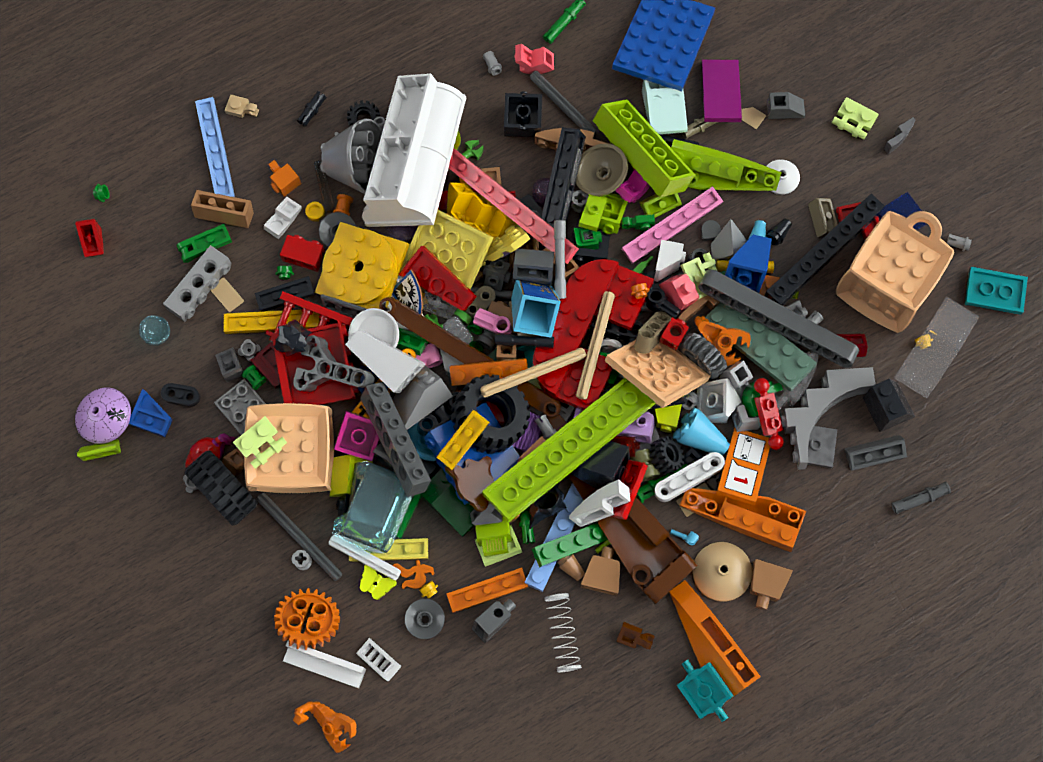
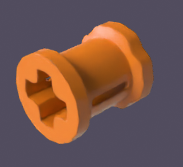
(343, 204)

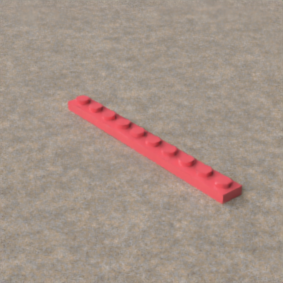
(507, 203)

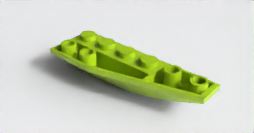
(724, 170)

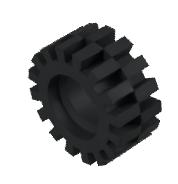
(362, 108)
(666, 455)

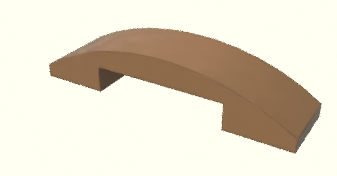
(707, 301)

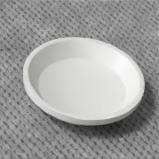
(378, 324)

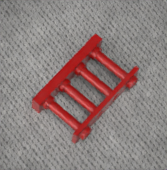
(307, 309)

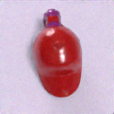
(215, 445)

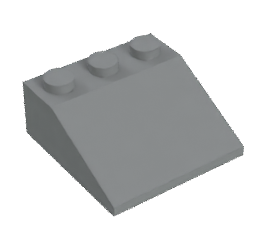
(421, 397)

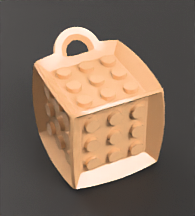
(896, 269)
(305, 460)

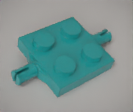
(705, 690)

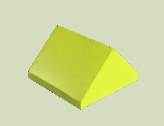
(343, 474)

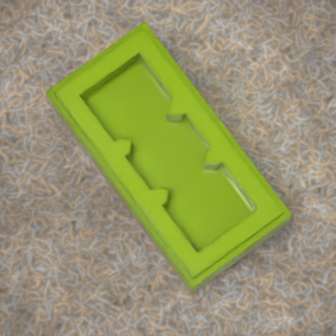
(593, 212)

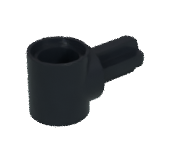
(662, 303)

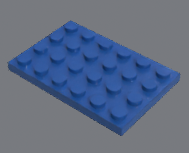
(664, 41)

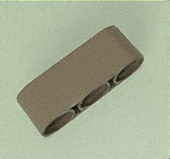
(651, 332)

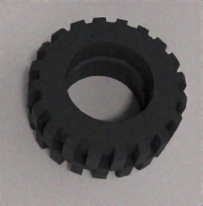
(510, 403)
(221, 487)

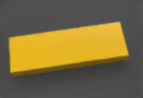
(463, 439)

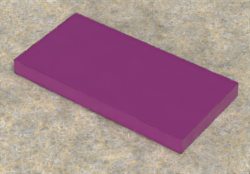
(721, 91)

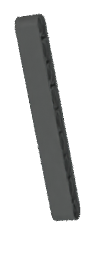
(778, 318)

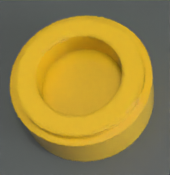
(314, 211)

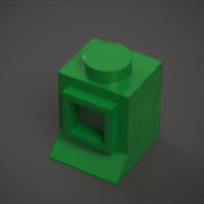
(587, 238)

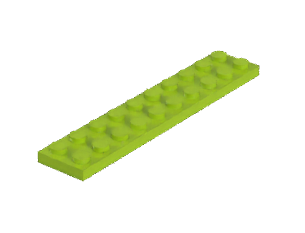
(567, 449)

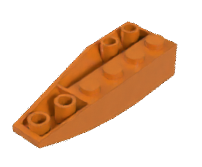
(766, 521)
(711, 640)

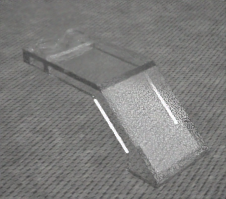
(937, 347)

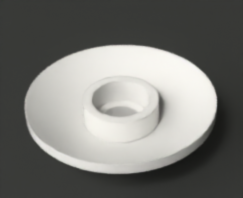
(790, 180)

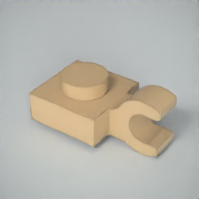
(239, 106)

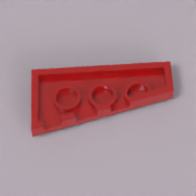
(438, 279)

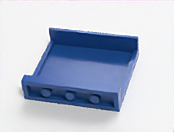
(501, 461)

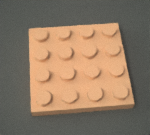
(660, 373)

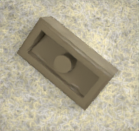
(822, 216)

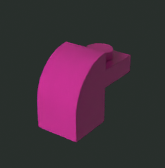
(633, 188)

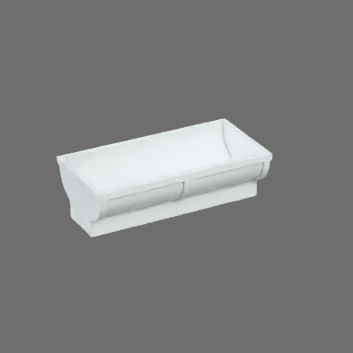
(413, 153)

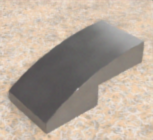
(900, 135)

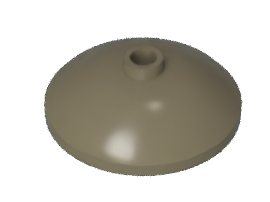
(596, 163)

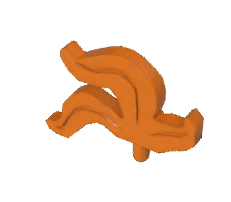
(420, 578)

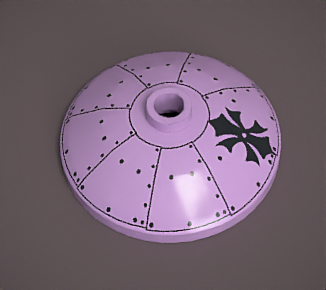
(109, 421)

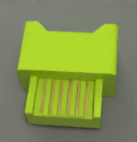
(494, 537)

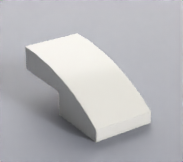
(283, 217)

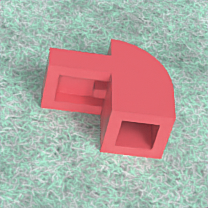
(538, 59)

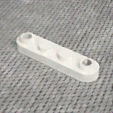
(689, 477)

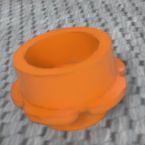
(640, 290)

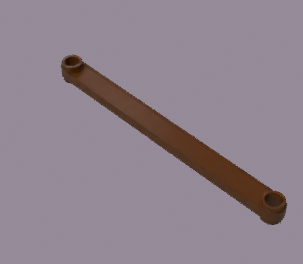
(461, 350)

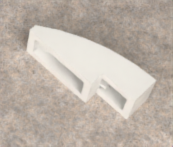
(601, 503)

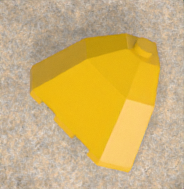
(476, 210)

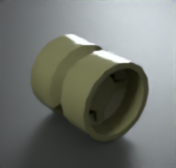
(643, 456)

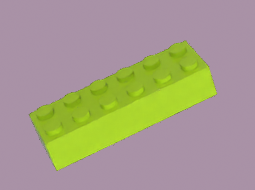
(643, 148)

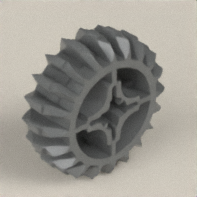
(703, 354)

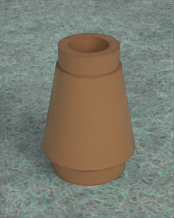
(571, 567)

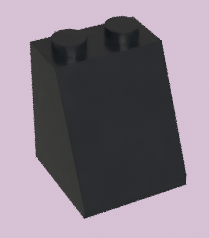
(887, 404)
(604, 465)

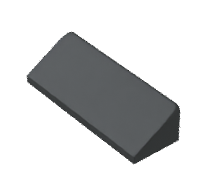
(341, 306)
(876, 452)

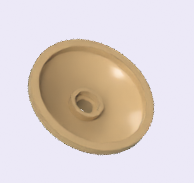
(721, 585)

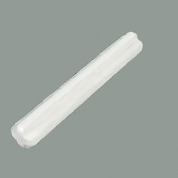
(365, 557)

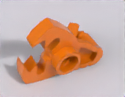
(722, 337)
(331, 723)

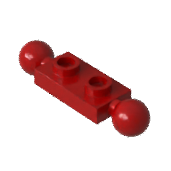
(768, 414)

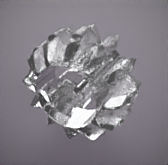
(458, 328)

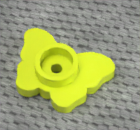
(383, 584)

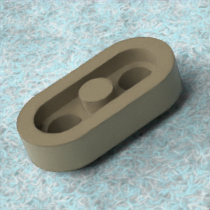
(480, 302)

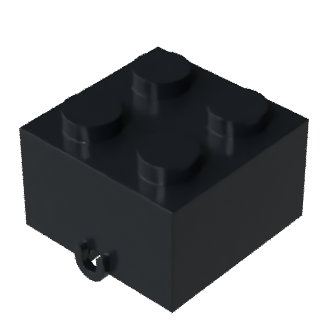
(522, 114)

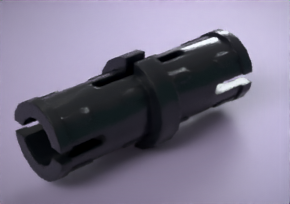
(311, 109)

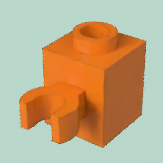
(284, 179)

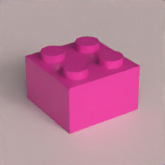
(357, 436)

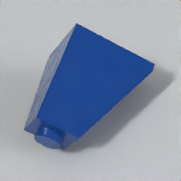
(750, 263)

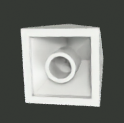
(717, 400)

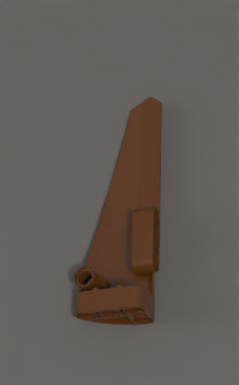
(640, 542)

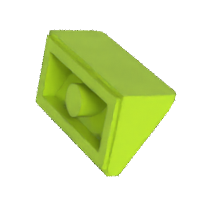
(660, 205)
(99, 450)

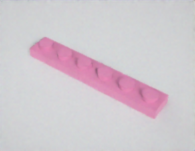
(672, 225)

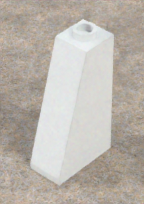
(385, 361)

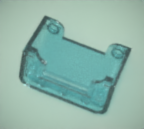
(374, 511)

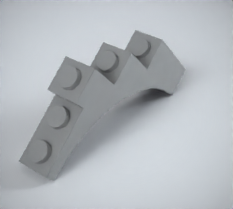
(836, 386)

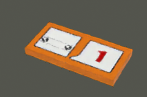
(744, 467)

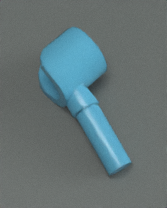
(691, 539)

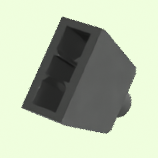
(488, 624)

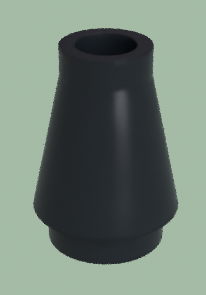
(779, 232)

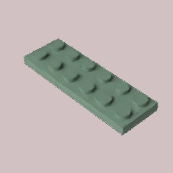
(766, 348)

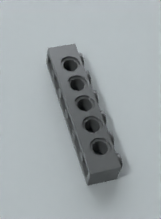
(395, 439)

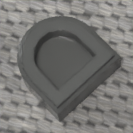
(710, 230)

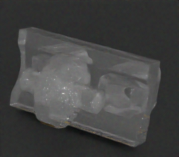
(437, 306)

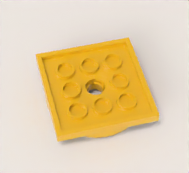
(381, 261)

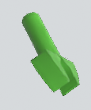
(473, 153)

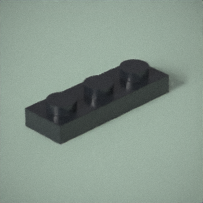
(270, 298)

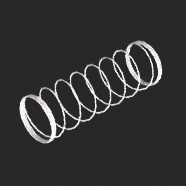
(558, 597)

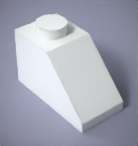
(669, 259)

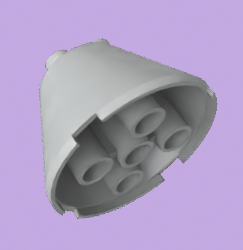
(352, 154)

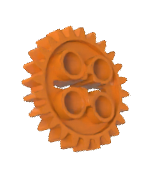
(290, 614)

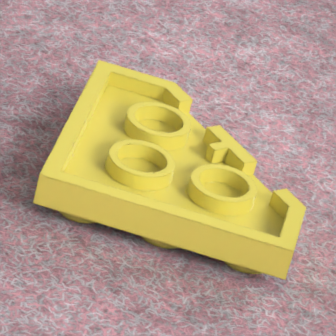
(509, 242)

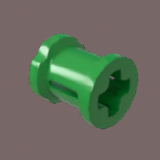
(254, 377)

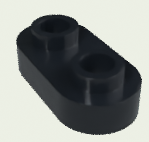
(181, 394)

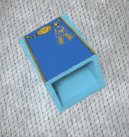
(534, 308)

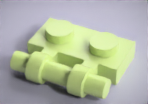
(856, 114)
(696, 269)
(255, 438)

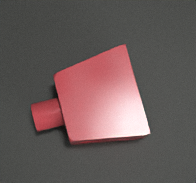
(680, 291)

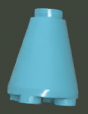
(700, 433)

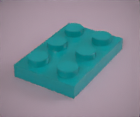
(996, 290)

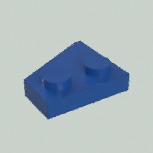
(150, 416)

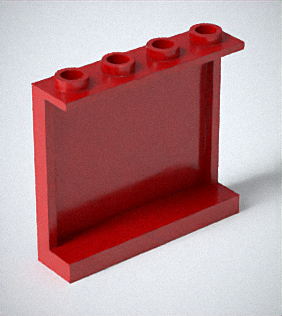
(327, 392)

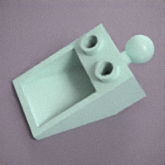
(664, 108)

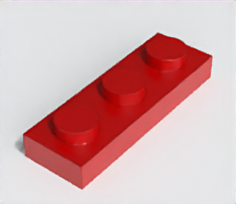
(632, 478)

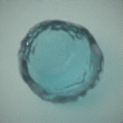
(154, 330)

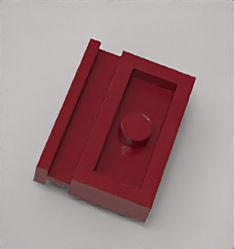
(266, 364)

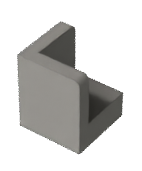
(742, 421)

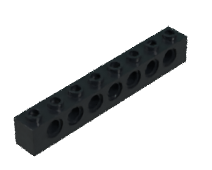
(825, 250)

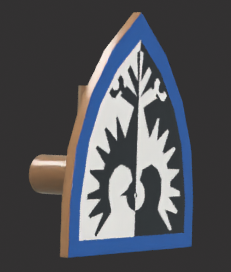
(409, 292)

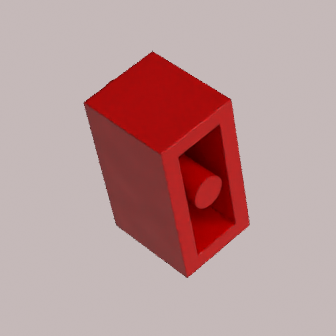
(302, 252)

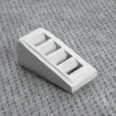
(392, 665)

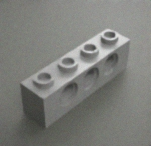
(198, 273)

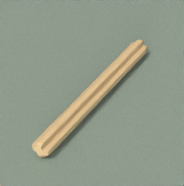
(595, 345)
(533, 372)

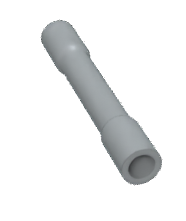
(559, 236)

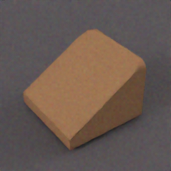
(234, 461)

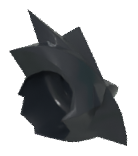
(291, 338)
(546, 505)

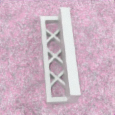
(325, 665)

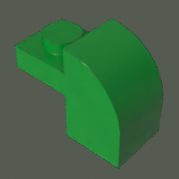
(749, 394)

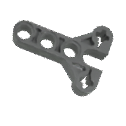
(322, 359)

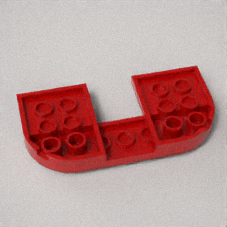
(574, 318)

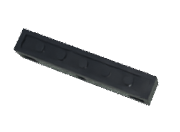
(563, 175)

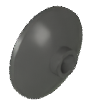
(330, 225)
(417, 611)

